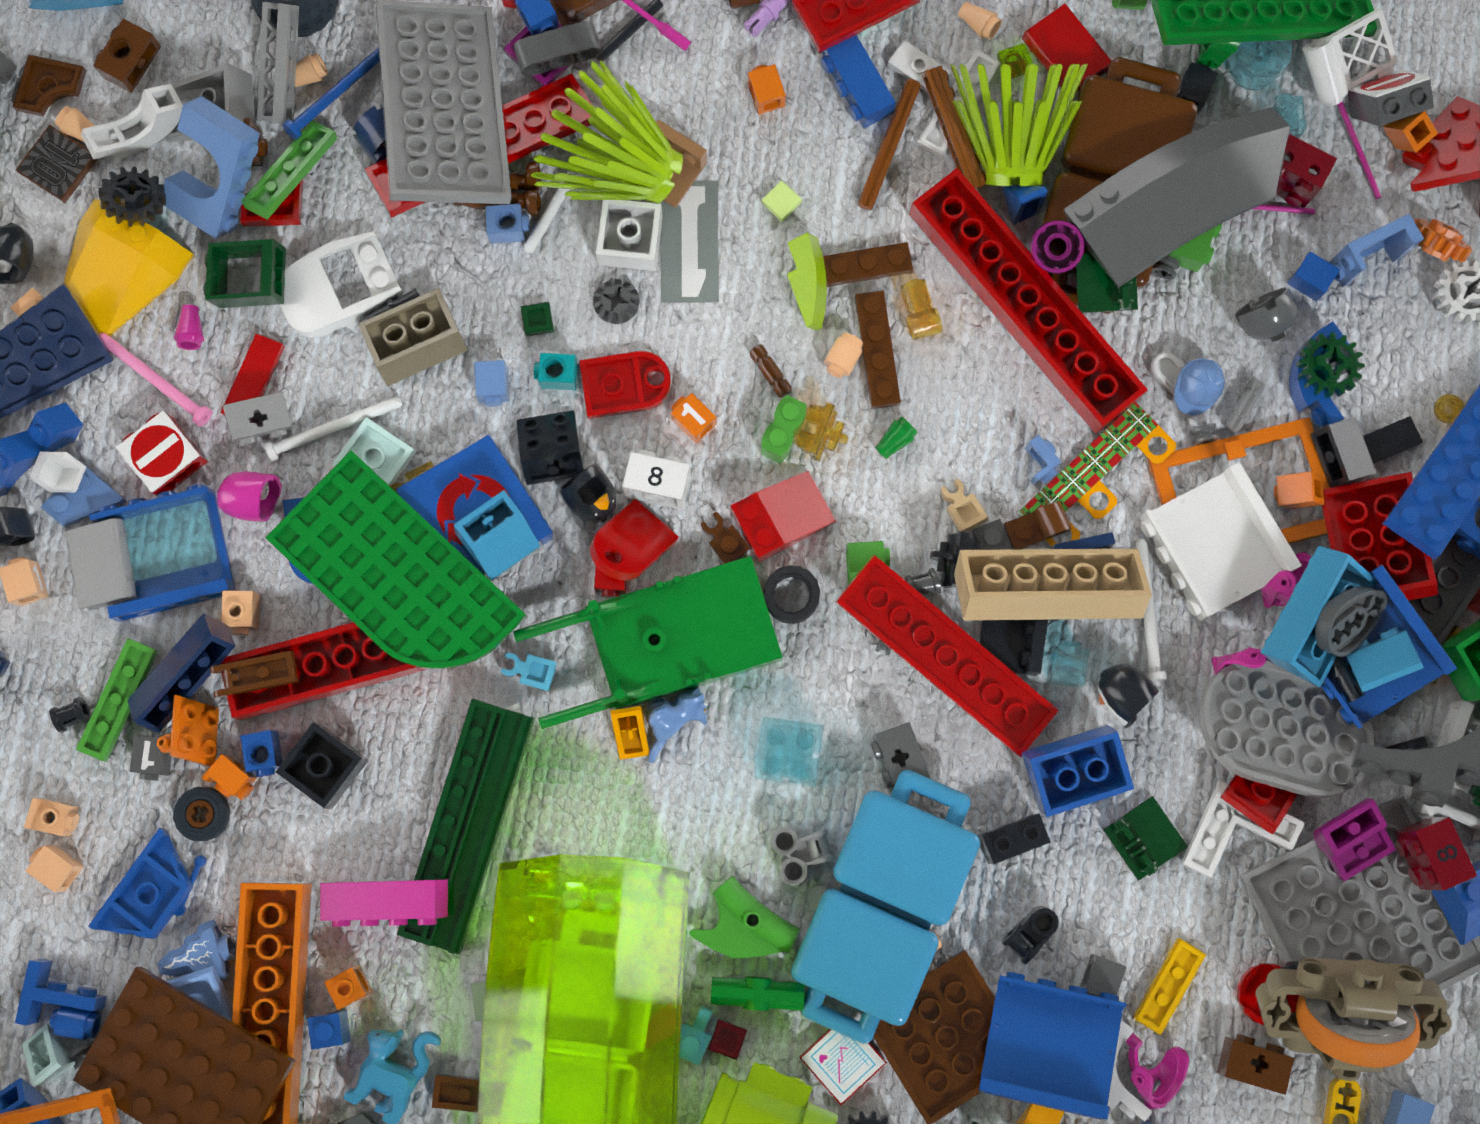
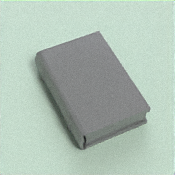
(101, 564)

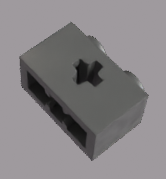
(903, 740)

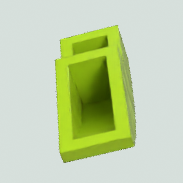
(809, 279)

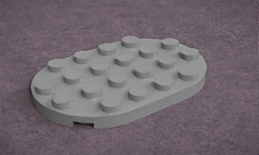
(1280, 731)

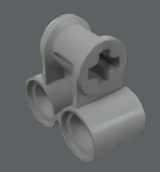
(803, 852)

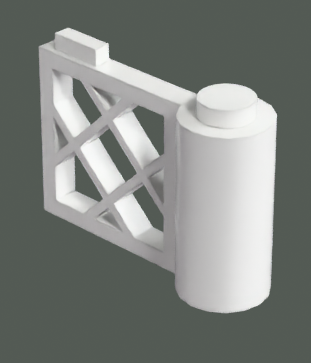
(1331, 69)

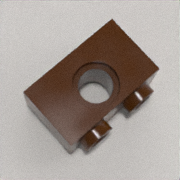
(127, 70)

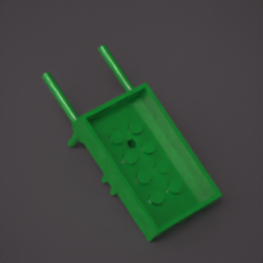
(707, 630)

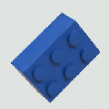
(1077, 770)

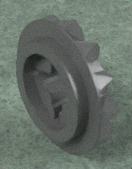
(622, 312)

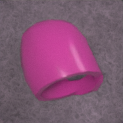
(241, 495)

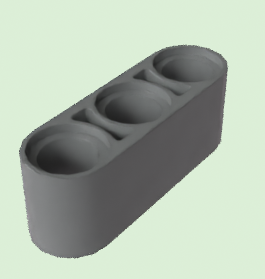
(557, 48)

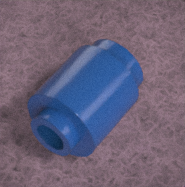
(75, 1023)

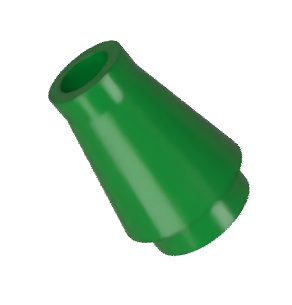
(896, 437)

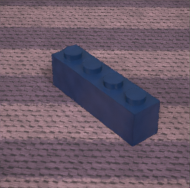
(180, 672)

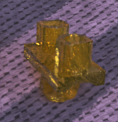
(815, 443)

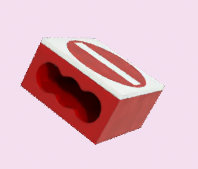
(161, 453)

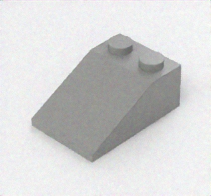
(224, 86)

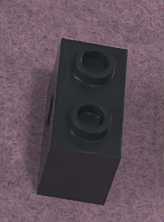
(1014, 838)

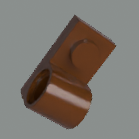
(1037, 526)

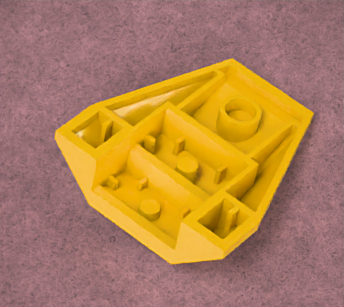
(120, 267)

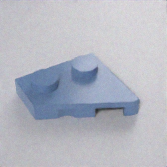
(89, 497)

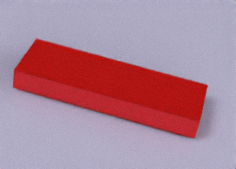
(255, 370)

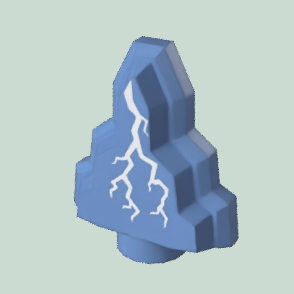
(200, 951)

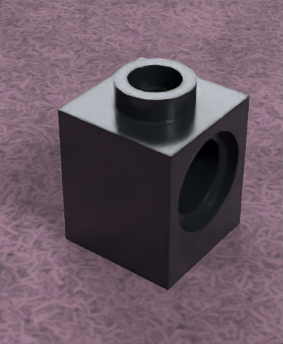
(1197, 84)

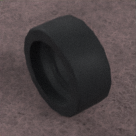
(794, 572)

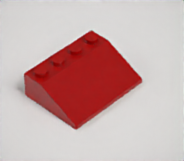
(1356, 527)

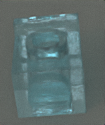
(1292, 111)

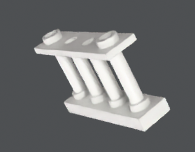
(1456, 723)

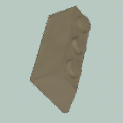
(412, 337)

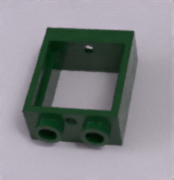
(272, 273)

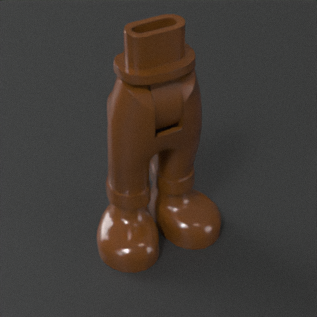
(530, 200)

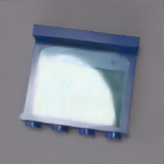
(173, 551)

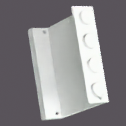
(1219, 542)

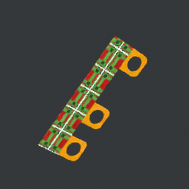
(1084, 473)

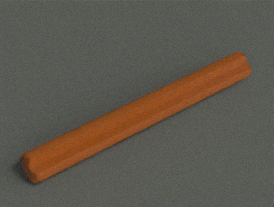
(889, 144)

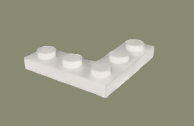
(1218, 826)

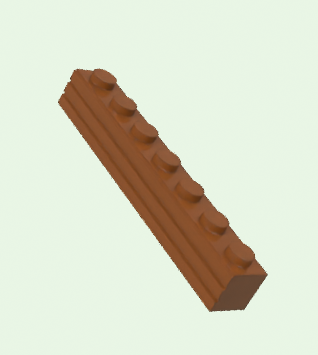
(953, 129)

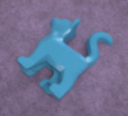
(389, 1077)

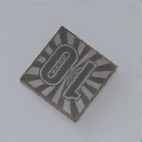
(56, 164)

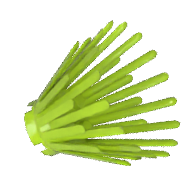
(1025, 146)
(635, 169)

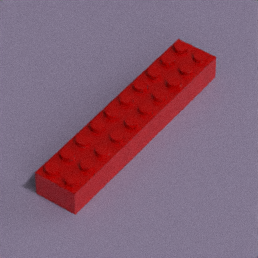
(1027, 301)

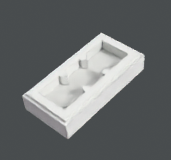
(912, 63)

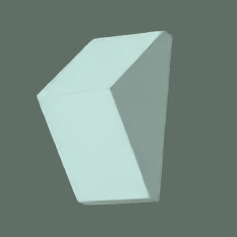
(46, 1056)

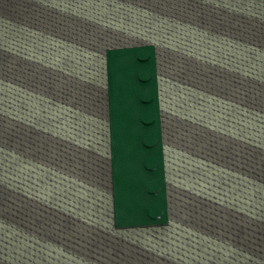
(470, 818)

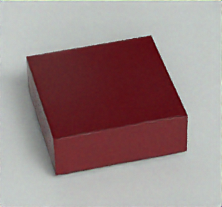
(727, 1039)

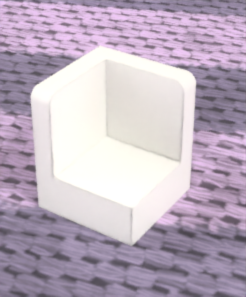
(57, 472)

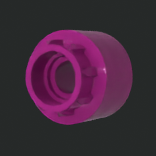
(1073, 246)

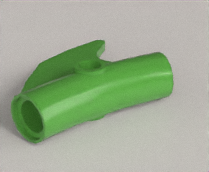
(737, 937)

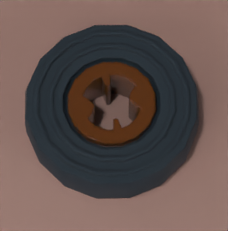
(186, 810)

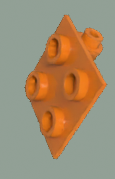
(192, 732)

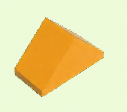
(630, 732)

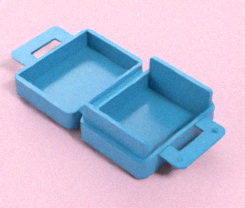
(874, 933)

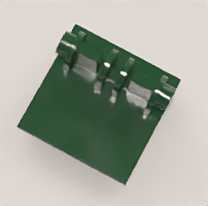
(1098, 292)
(1145, 838)

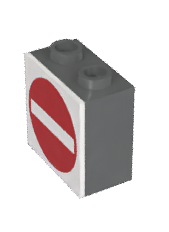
(1391, 97)

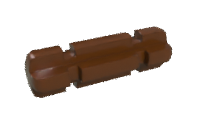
(770, 371)

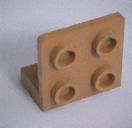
(693, 163)

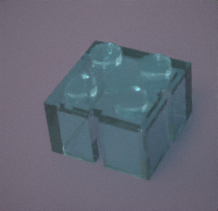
(788, 751)

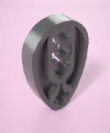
(1349, 619)

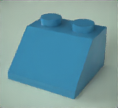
(1384, 659)

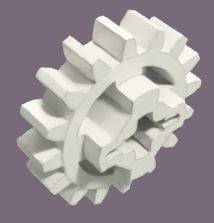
(1454, 288)

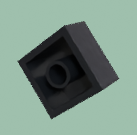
(322, 766)

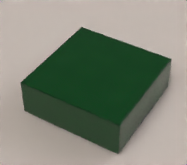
(537, 319)

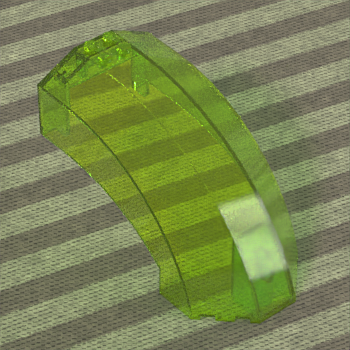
(584, 992)

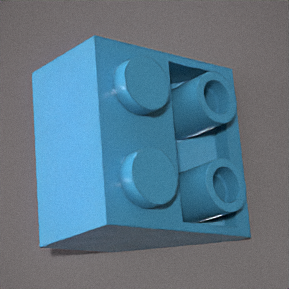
(496, 535)

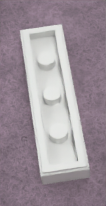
(933, 137)

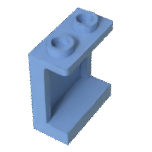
(1396, 238)

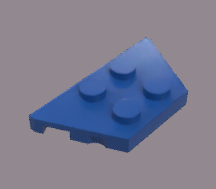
(147, 892)

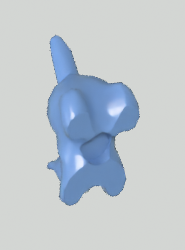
(668, 717)

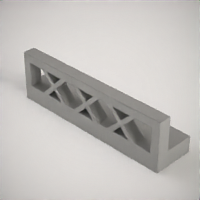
(284, 62)

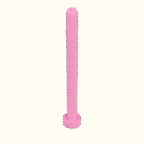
(200, 415)

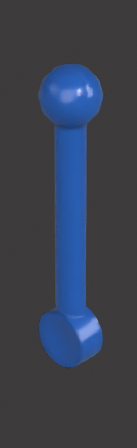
(199, 862)

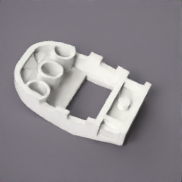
(310, 297)

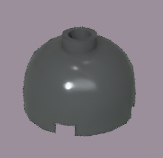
(1269, 316)

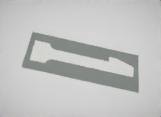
(691, 246)

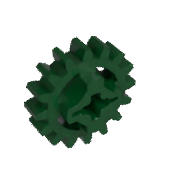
(1321, 374)

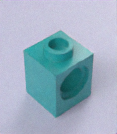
(566, 380)

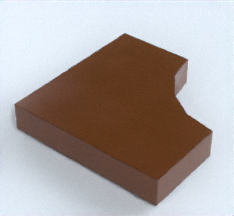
(45, 83)

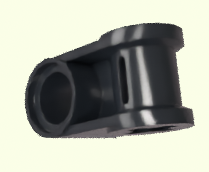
(1030, 934)

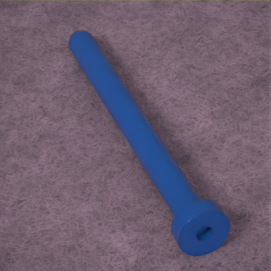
(293, 127)

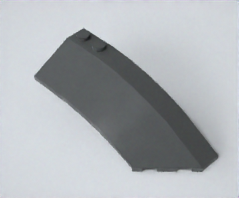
(1181, 192)

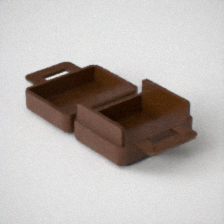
(1111, 132)

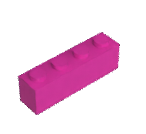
(384, 901)

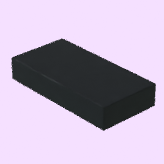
(1392, 439)

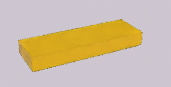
(1169, 986)

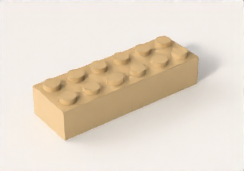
(1051, 584)

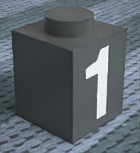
(148, 759)

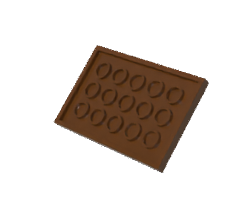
(181, 1060)

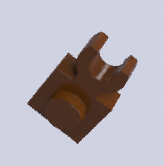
(726, 543)

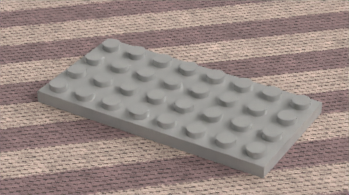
(442, 103)

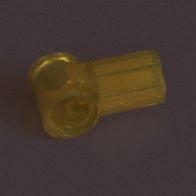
(922, 317)

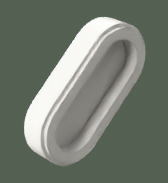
(1165, 370)

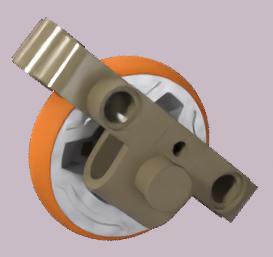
(1354, 1012)

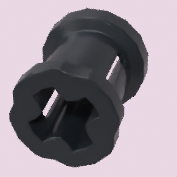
(70, 714)

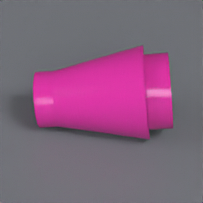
(189, 328)

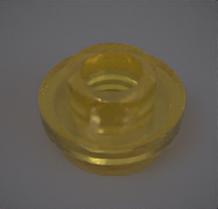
(1451, 400)

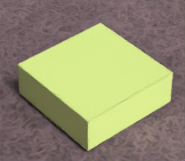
(781, 201)

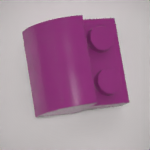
(1354, 839)

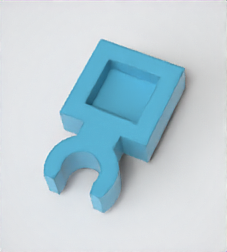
(534, 671)

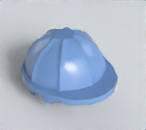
(1198, 386)

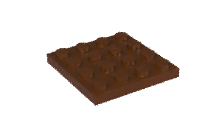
(943, 1040)

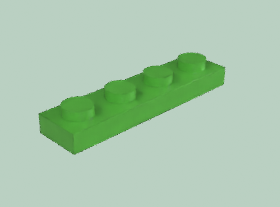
(289, 169)
(112, 705)

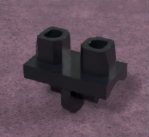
(948, 555)

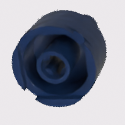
(371, 134)

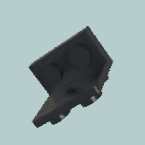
(549, 447)
(1016, 643)

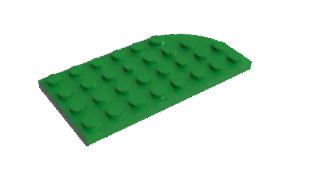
(393, 571)

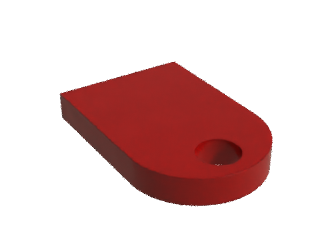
(620, 383)
(633, 539)

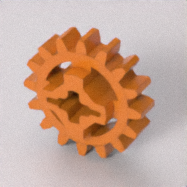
(1442, 240)

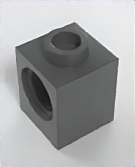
(1102, 976)

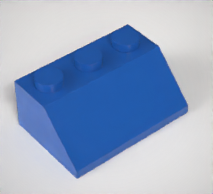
(1462, 907)

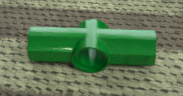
(757, 993)

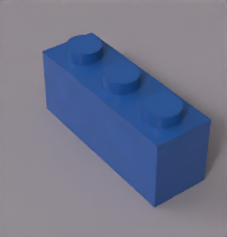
(858, 81)

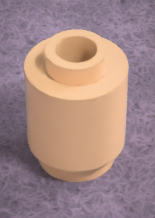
(843, 355)

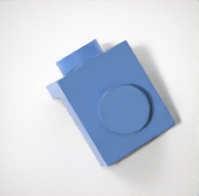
(1043, 454)

